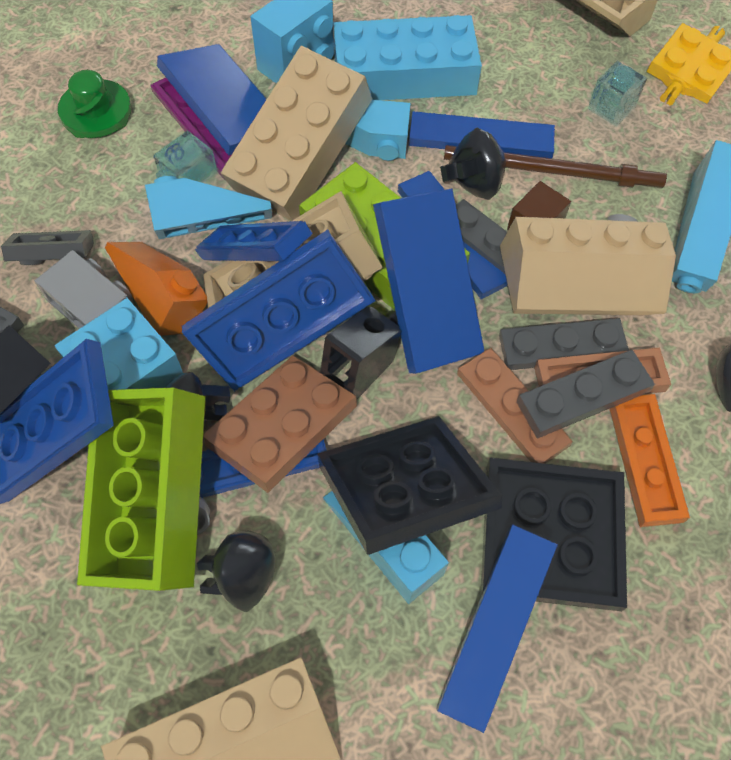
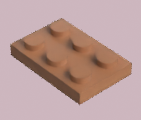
(279, 422)

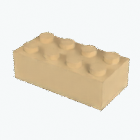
(298, 132)

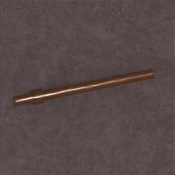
(625, 175)

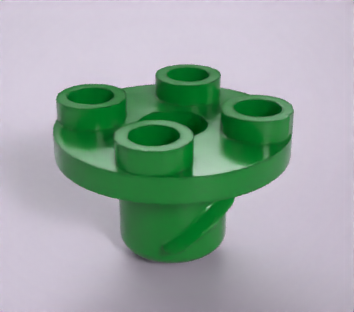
(93, 105)

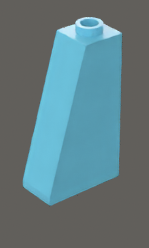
(705, 223)

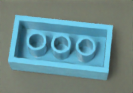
(411, 56)

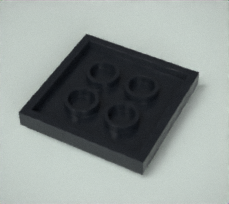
(407, 484)
(579, 513)

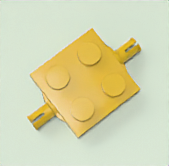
(692, 64)

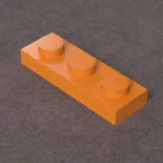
(649, 462)

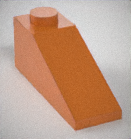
(160, 286)

